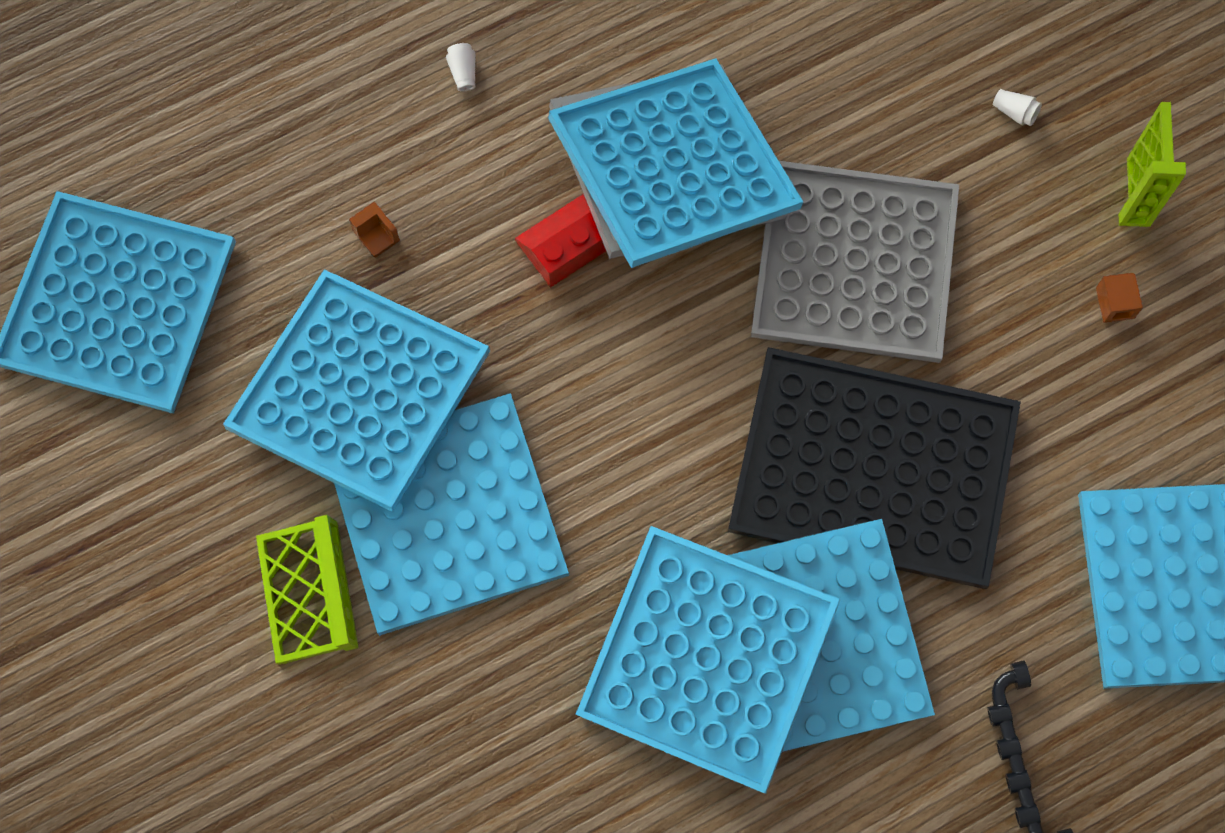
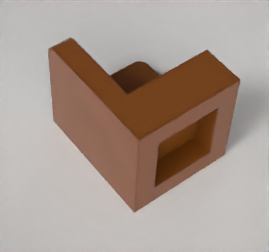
(374, 229)
(1119, 297)

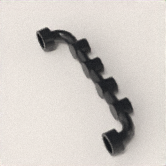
(1010, 748)

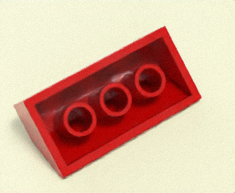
(563, 241)

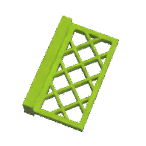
(1151, 171)
(334, 584)

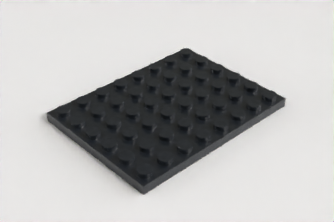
(870, 445)

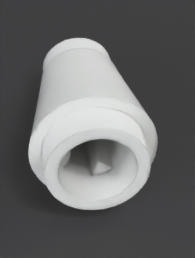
(462, 65)
(1017, 106)

